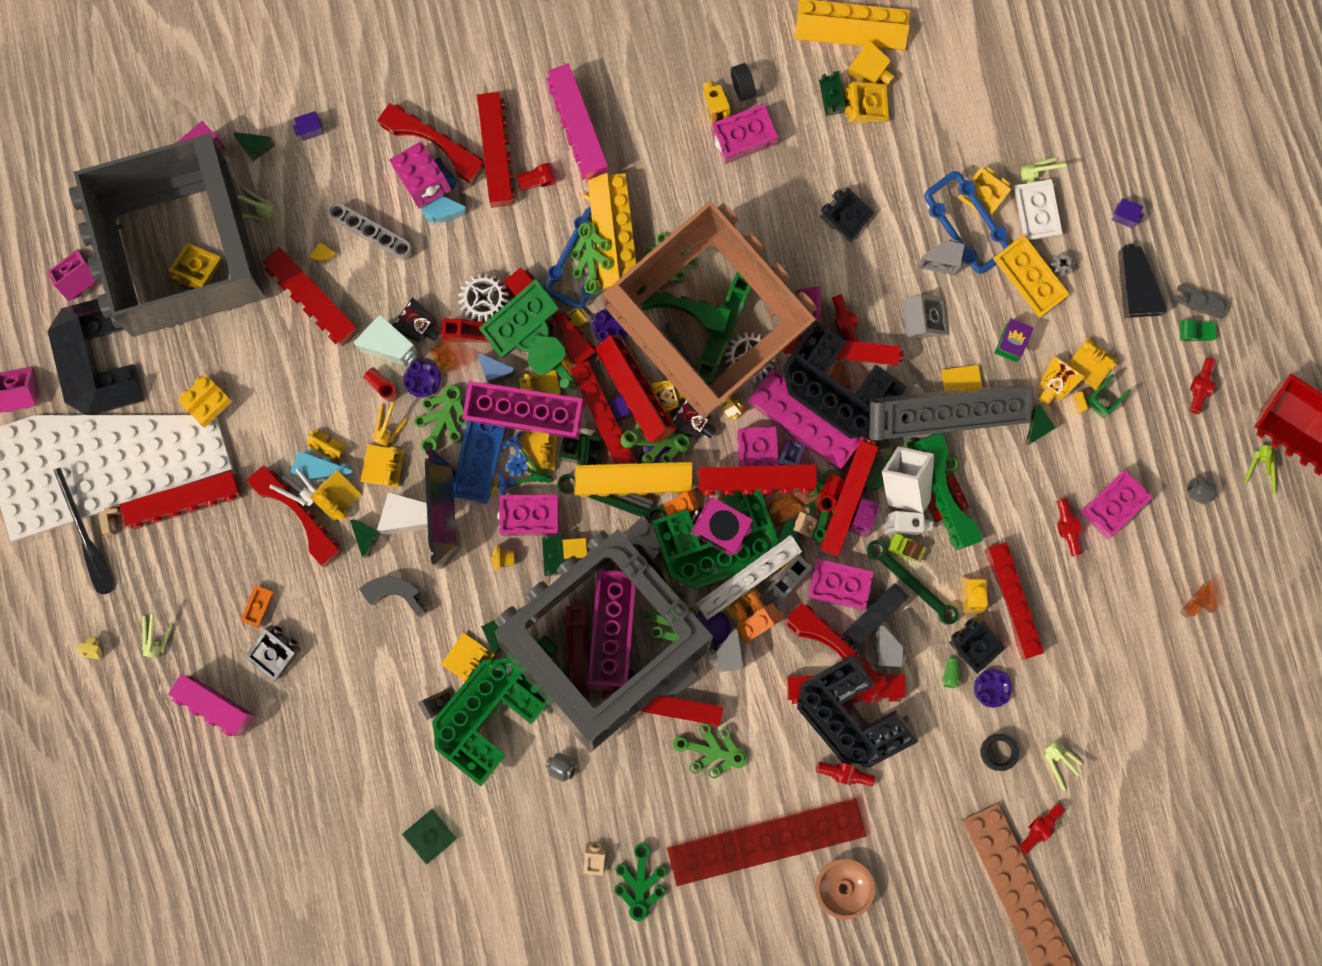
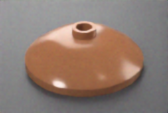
(859, 890)

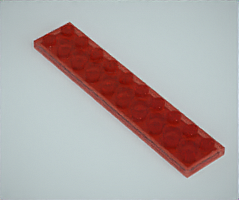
(766, 842)

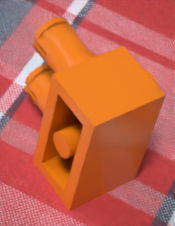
(762, 618)

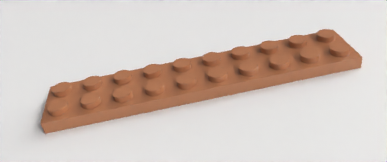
(1017, 888)

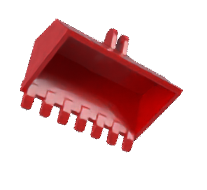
(1294, 420)

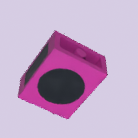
(722, 526)

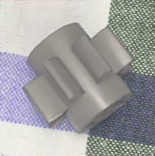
(1056, 265)

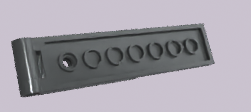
(949, 411)

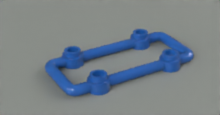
(937, 210)
(555, 272)

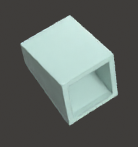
(386, 343)

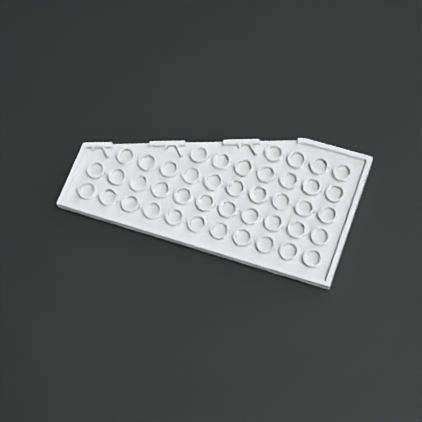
(102, 462)

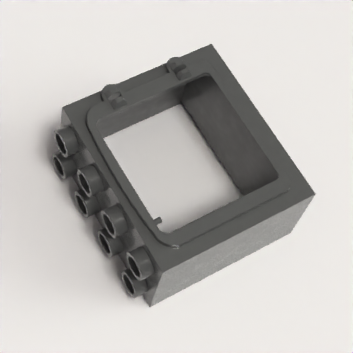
(149, 180)
(597, 724)

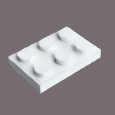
(1038, 210)

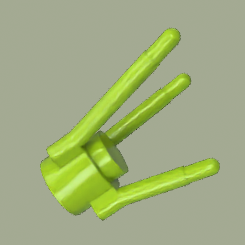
(1267, 456)

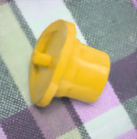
(502, 557)

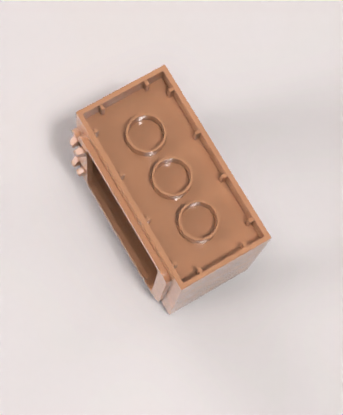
(707, 228)

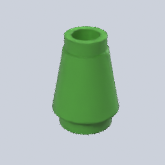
(951, 675)

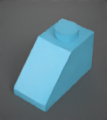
(443, 210)

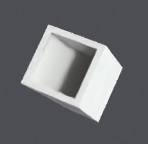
(909, 479)
(402, 515)

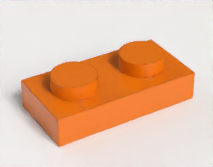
(681, 503)
(257, 606)

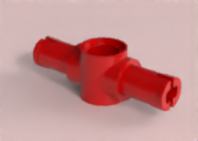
(845, 320)
(1202, 385)
(1069, 527)
(845, 774)
(1041, 828)

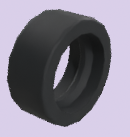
(743, 82)
(1014, 752)

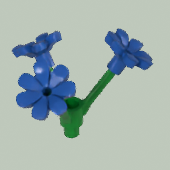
(518, 465)

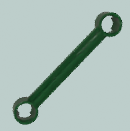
(616, 502)
(908, 579)

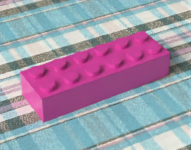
(577, 121)
(524, 410)
(801, 423)
(611, 631)

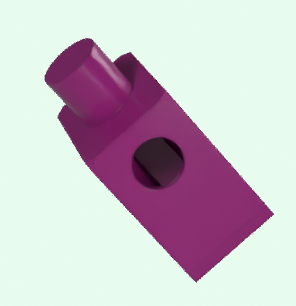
(864, 517)

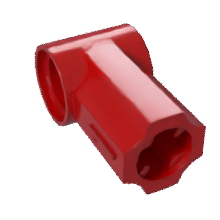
(541, 176)
(380, 384)
(830, 491)

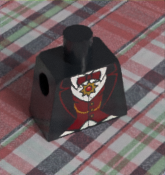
(416, 322)
(691, 424)

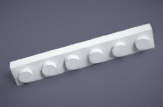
(748, 577)

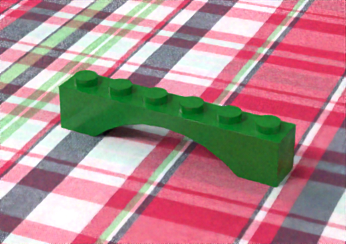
(713, 318)
(717, 343)
(961, 529)

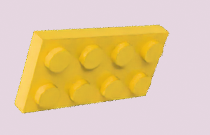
(1031, 276)

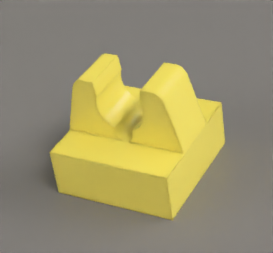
(90, 648)

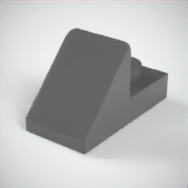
(434, 704)

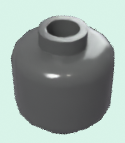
(1202, 490)
(561, 767)

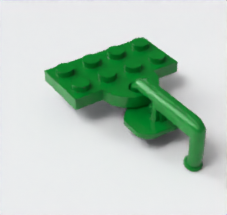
(525, 326)

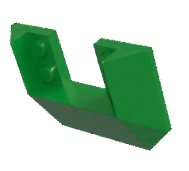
(706, 564)
(472, 706)

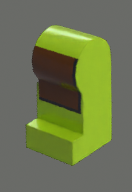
(906, 548)

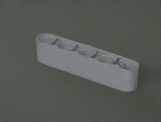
(366, 224)

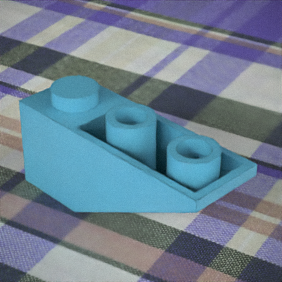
(317, 468)

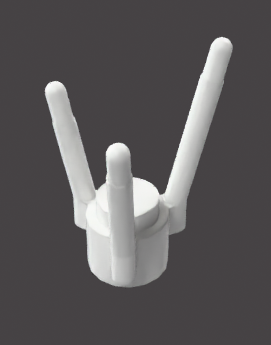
(303, 493)

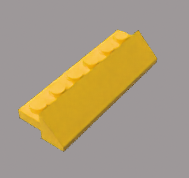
(852, 24)
(613, 222)
(633, 478)

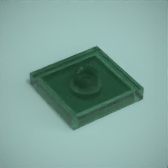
(429, 836)

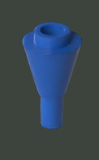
(452, 181)

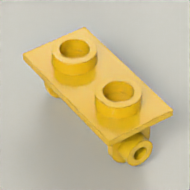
(734, 407)
(318, 441)

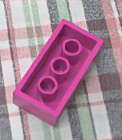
(211, 704)

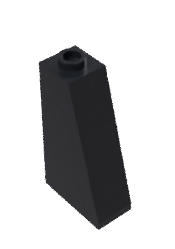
(1138, 285)
(874, 615)

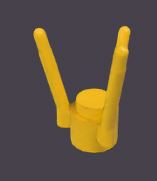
(382, 435)

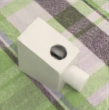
(906, 523)

